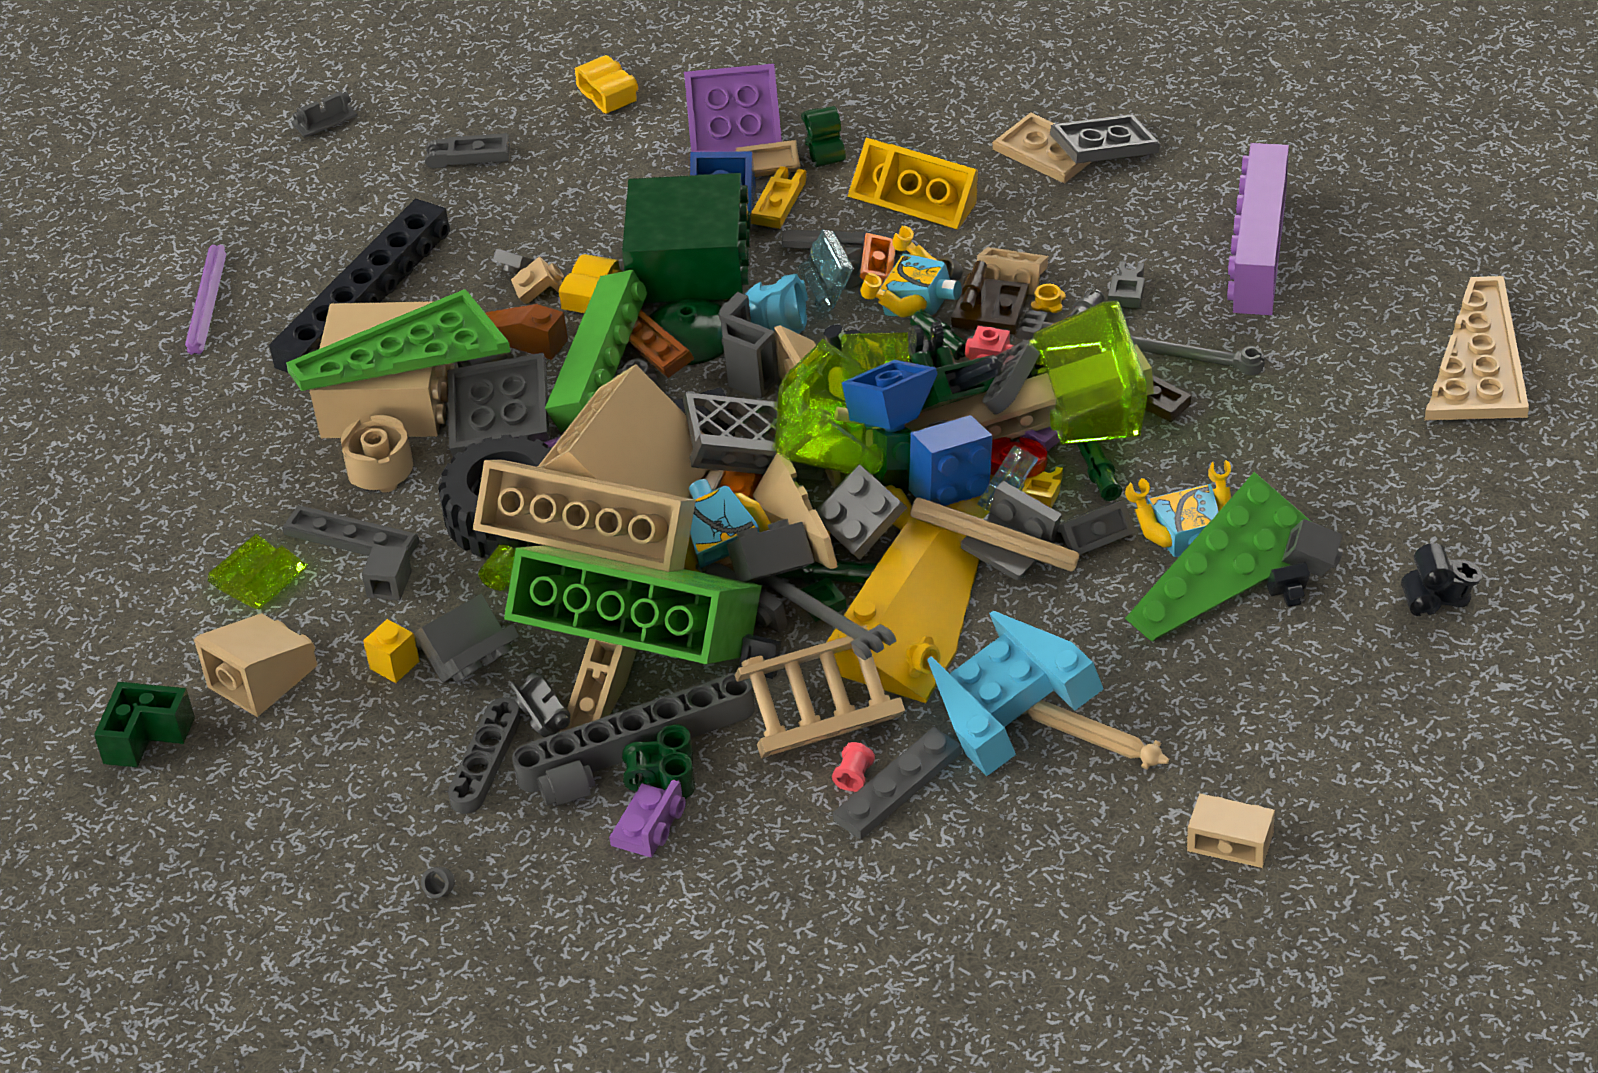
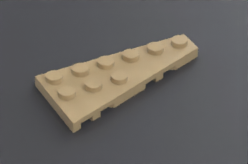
(1482, 361)

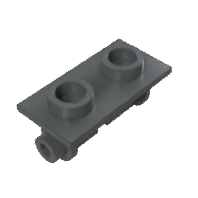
(312, 119)
(532, 699)

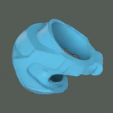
(779, 304)

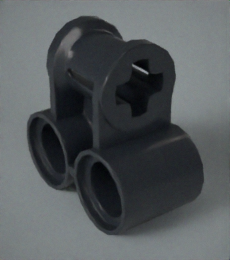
(1438, 581)

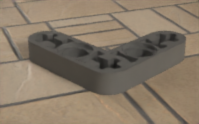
(1017, 365)

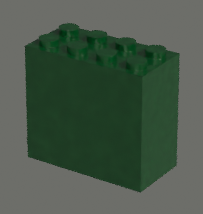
(688, 236)

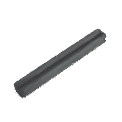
(805, 238)

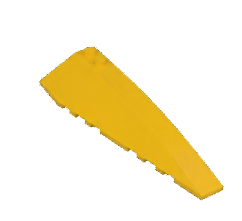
(915, 593)

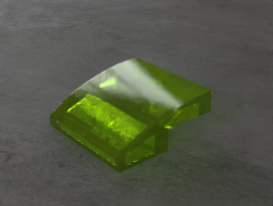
(256, 572)

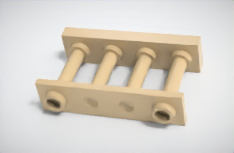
(811, 727)

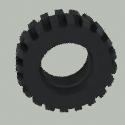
(461, 487)

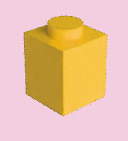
(391, 650)

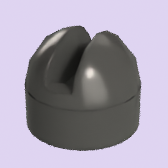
(954, 268)
(435, 887)

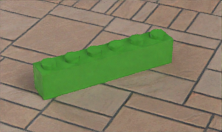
(596, 345)

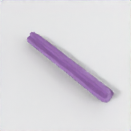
(205, 299)

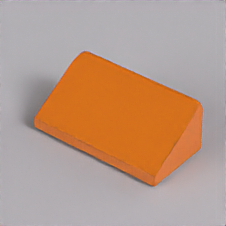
(877, 256)

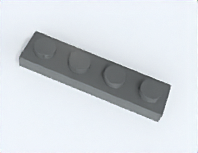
(897, 783)

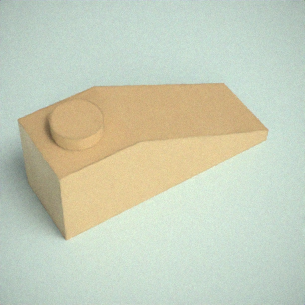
(599, 681)

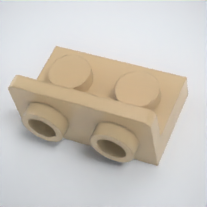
(1014, 266)

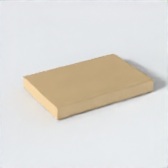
(1033, 146)

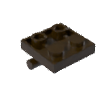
(989, 302)

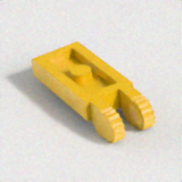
(778, 198)

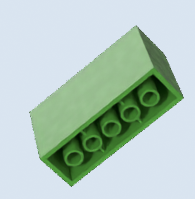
(631, 604)

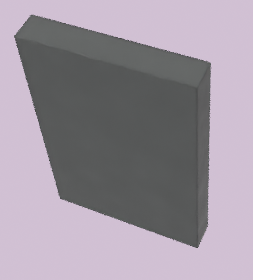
(1104, 138)

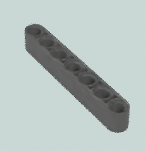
(603, 740)

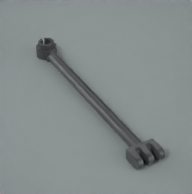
(1248, 361)
(863, 639)

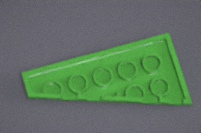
(423, 338)

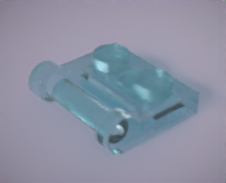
(833, 265)

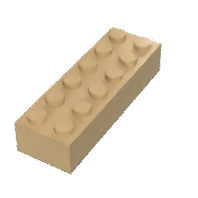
(584, 515)

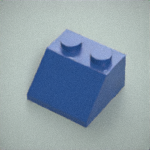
(888, 394)

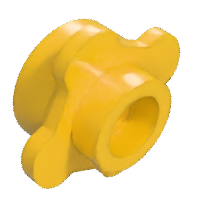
(1048, 298)
(919, 653)

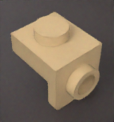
(535, 279)

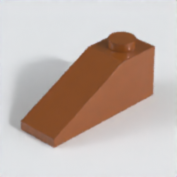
(532, 328)

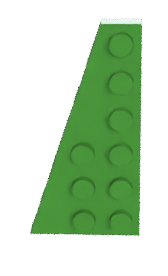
(1222, 561)

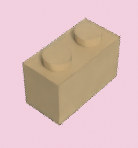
(1230, 830)

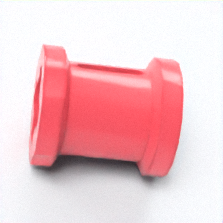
(855, 762)

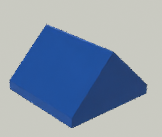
(724, 163)

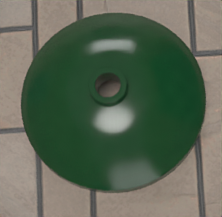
(694, 325)

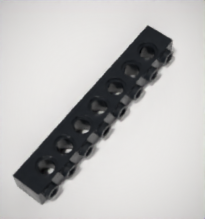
(367, 277)

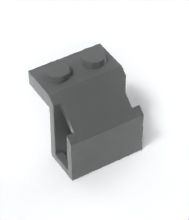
(747, 349)

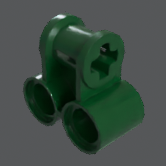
(824, 136)
(661, 761)

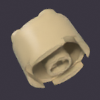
(377, 453)

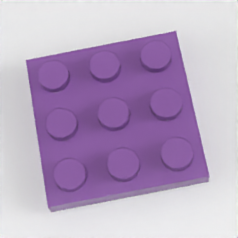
(732, 108)

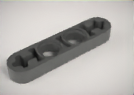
(487, 755)

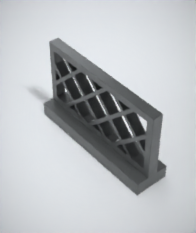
(731, 453)

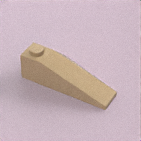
(784, 500)

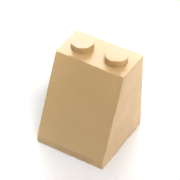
(254, 661)

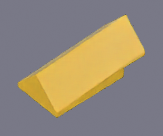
(914, 183)

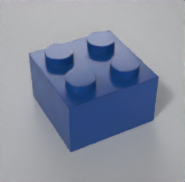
(950, 461)

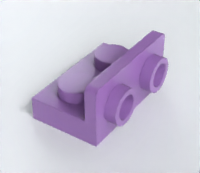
(648, 819)

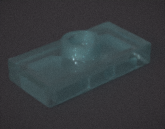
(1012, 471)

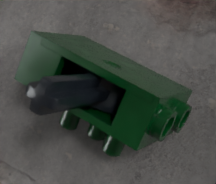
(957, 380)

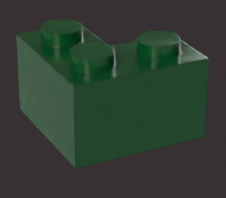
(142, 715)

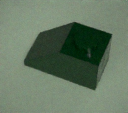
(896, 457)

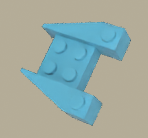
(1008, 681)

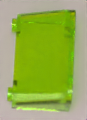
(1093, 375)
(807, 410)

